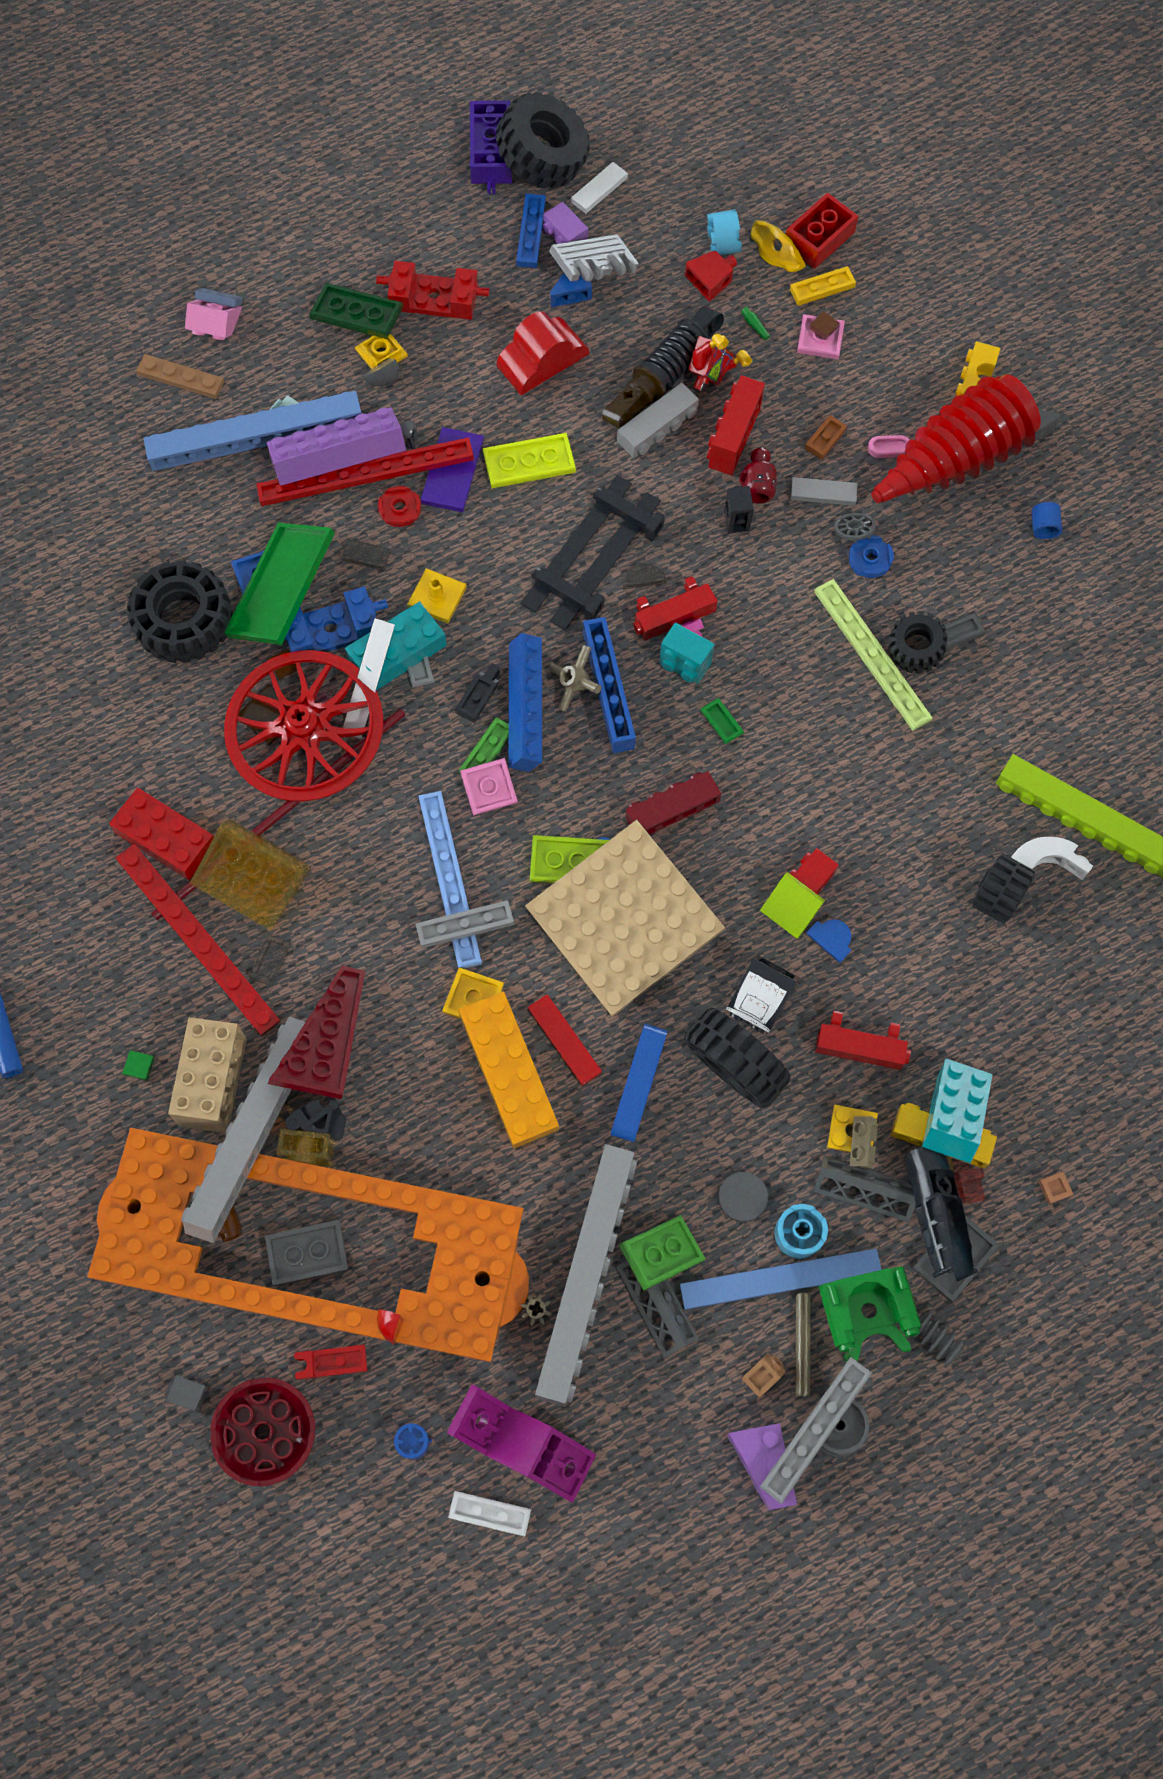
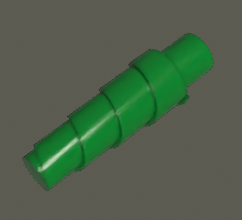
(755, 323)

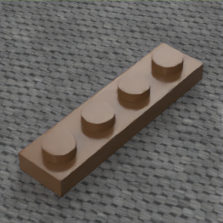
(180, 376)

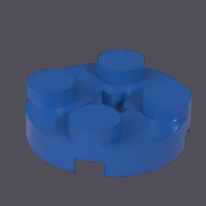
(871, 568)

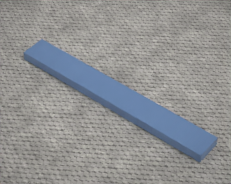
(777, 1279)

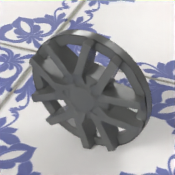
(859, 527)

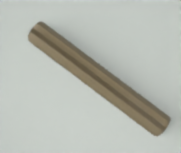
(803, 1344)

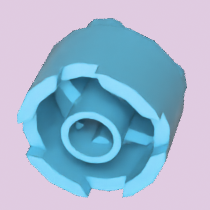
(724, 232)
(811, 1221)

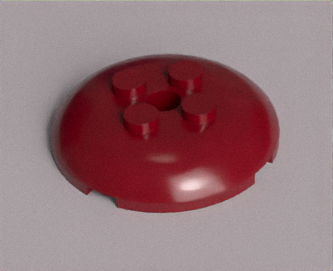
(237, 1424)

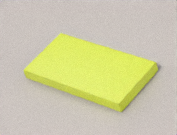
(529, 460)

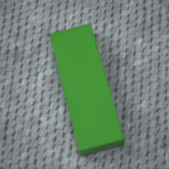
(489, 745)

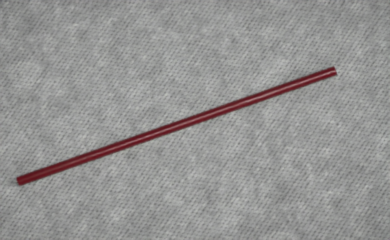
(289, 805)

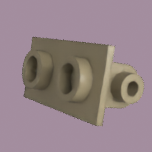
(863, 1133)

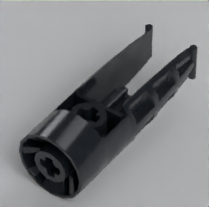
(940, 1212)

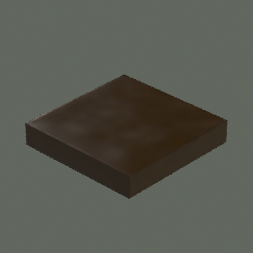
(261, 712)

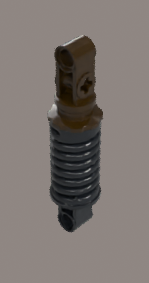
(662, 367)

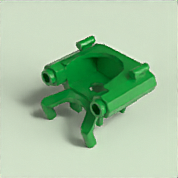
(894, 1305)

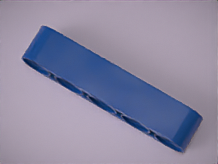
(639, 1083)

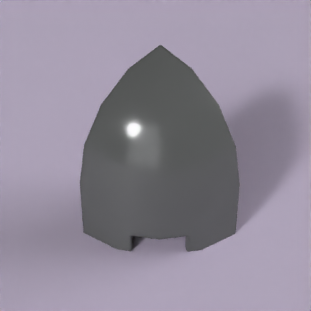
(383, 373)

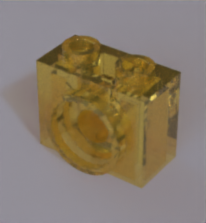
(305, 1147)

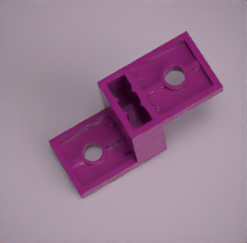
(521, 1443)

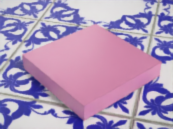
(813, 344)
(488, 786)

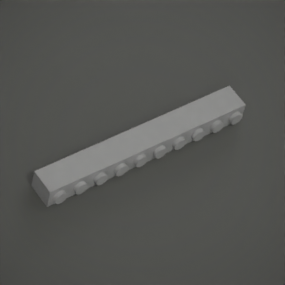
(242, 1144)

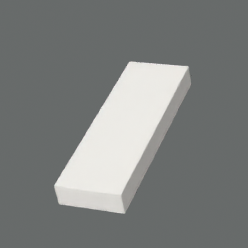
(599, 187)
(489, 1513)

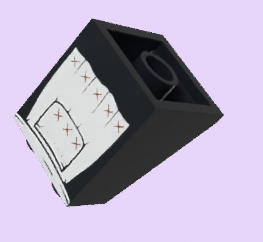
(762, 994)

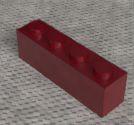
(675, 803)

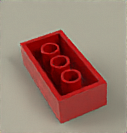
(735, 425)
(162, 833)

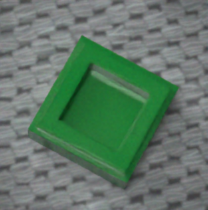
(138, 1065)

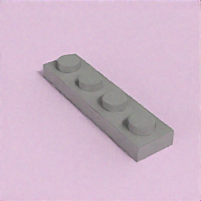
(464, 924)

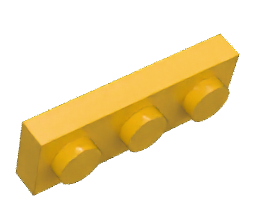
(822, 285)

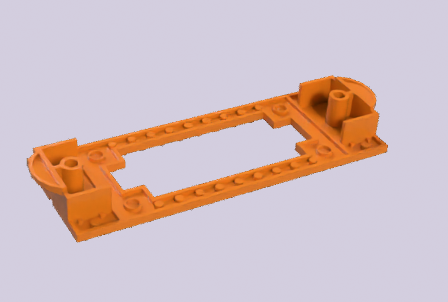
(453, 1316)

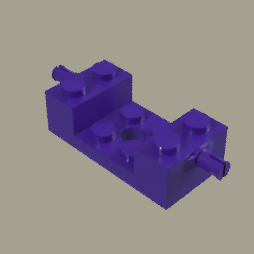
(485, 160)

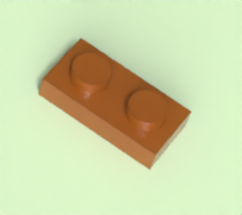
(826, 437)

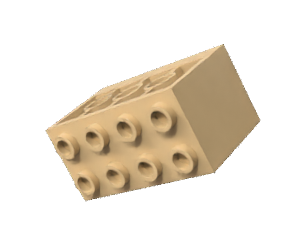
(207, 1075)

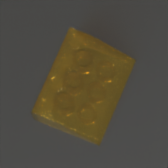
(249, 874)

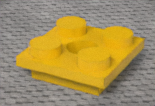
(373, 358)
(841, 1118)

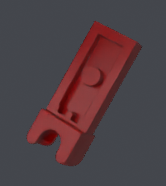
(332, 1362)

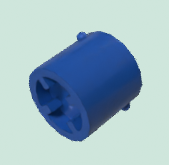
(1046, 520)
(412, 1441)

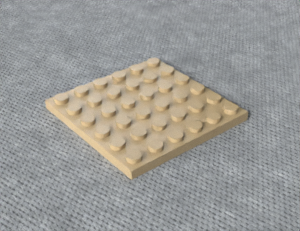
(625, 918)

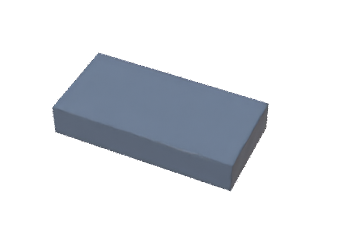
(218, 297)

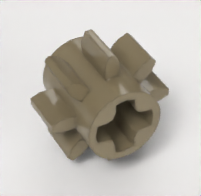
(532, 1303)

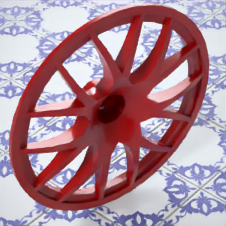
(304, 733)

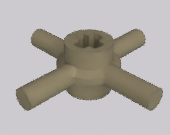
(574, 678)

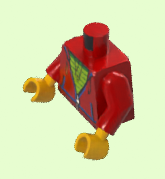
(713, 360)

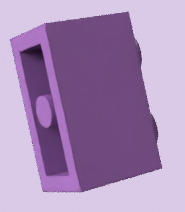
(564, 225)

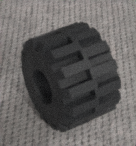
(1003, 888)

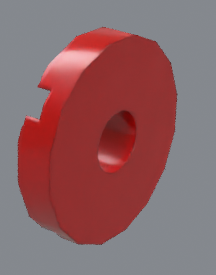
(401, 517)

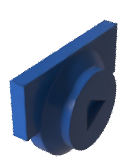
(832, 937)

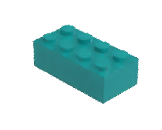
(412, 639)
(957, 1111)

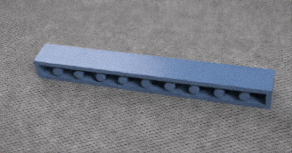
(246, 431)

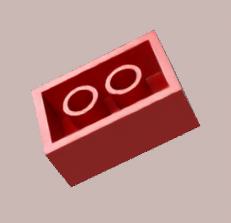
(822, 229)

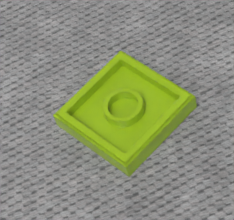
(792, 905)

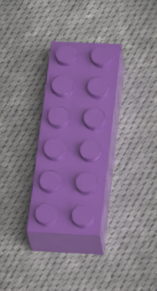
(336, 445)

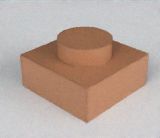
(1055, 1188)

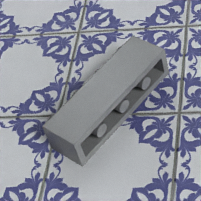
(658, 420)

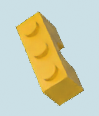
(981, 362)

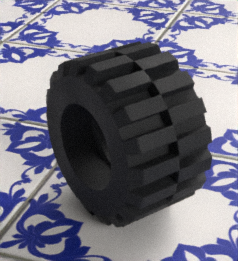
(918, 625)

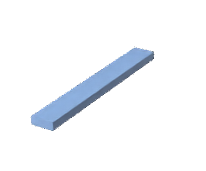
(448, 872)

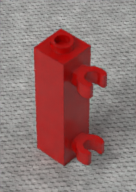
(680, 609)
(862, 1046)

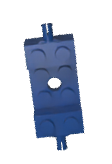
(352, 617)

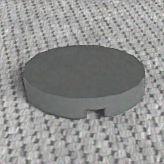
(743, 1197)

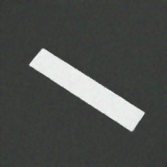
(373, 659)

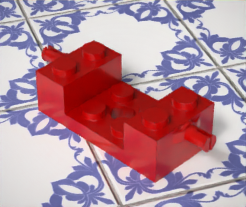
(455, 296)

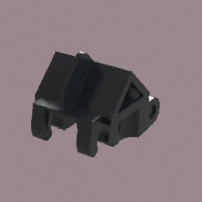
(318, 1119)

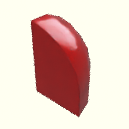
(389, 1324)

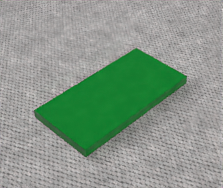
(279, 583)

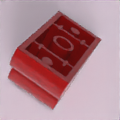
(540, 351)

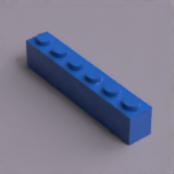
(612, 694)
(525, 702)

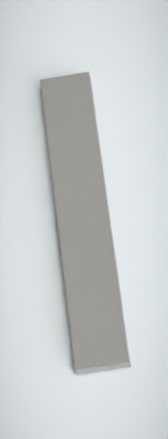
(815, 1430)

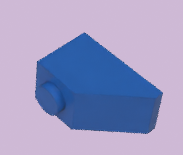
(570, 292)

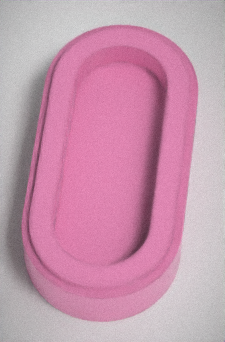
(887, 446)

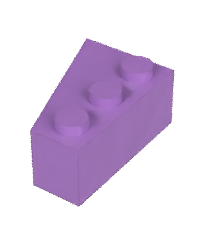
(759, 1452)

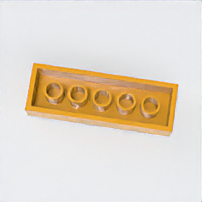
(508, 1070)

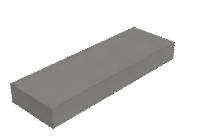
(823, 491)

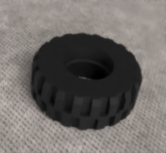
(528, 155)
(174, 583)
(737, 1057)

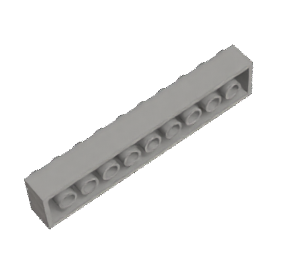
(584, 1278)

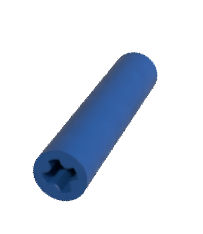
(9, 1057)

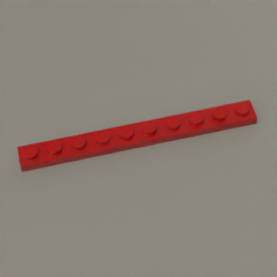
(368, 472)
(198, 940)

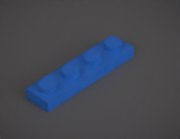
(531, 230)

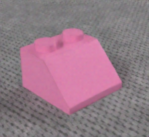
(211, 319)

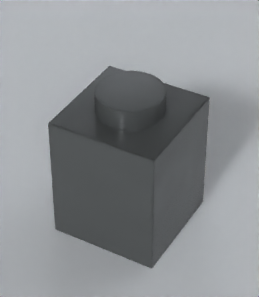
(186, 1393)

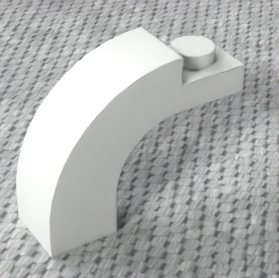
(1054, 851)

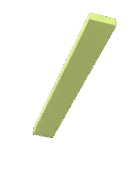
(873, 655)

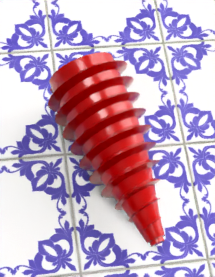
(965, 436)

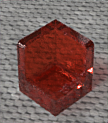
(970, 1185)

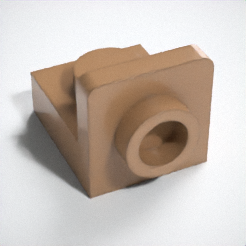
(764, 1374)

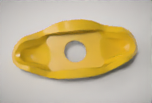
(788, 257)

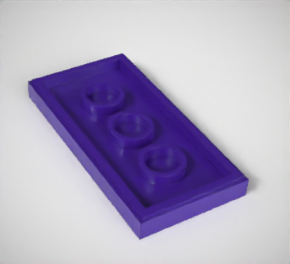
(450, 485)

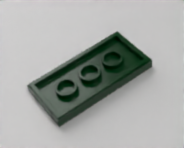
(356, 310)

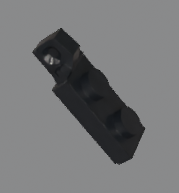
(478, 694)

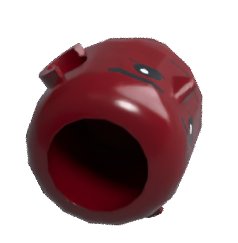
(760, 476)

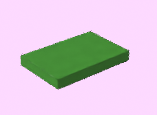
(662, 1252)

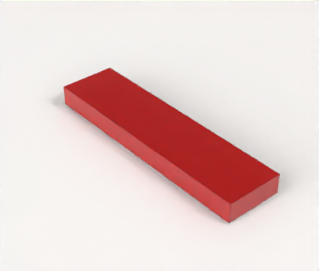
(564, 1040)

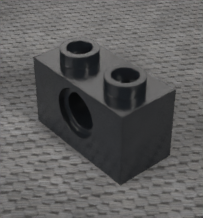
(738, 509)

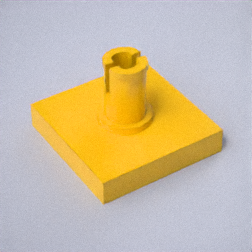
(438, 595)

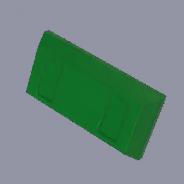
(722, 721)

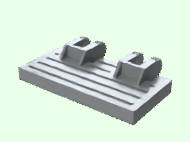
(594, 258)

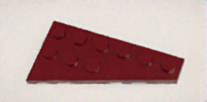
(323, 1046)

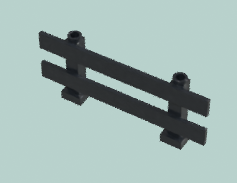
(579, 596)

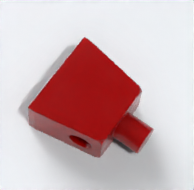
(710, 273)

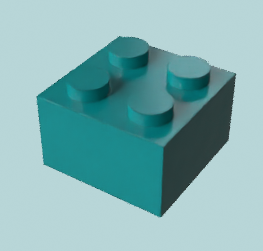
(686, 653)

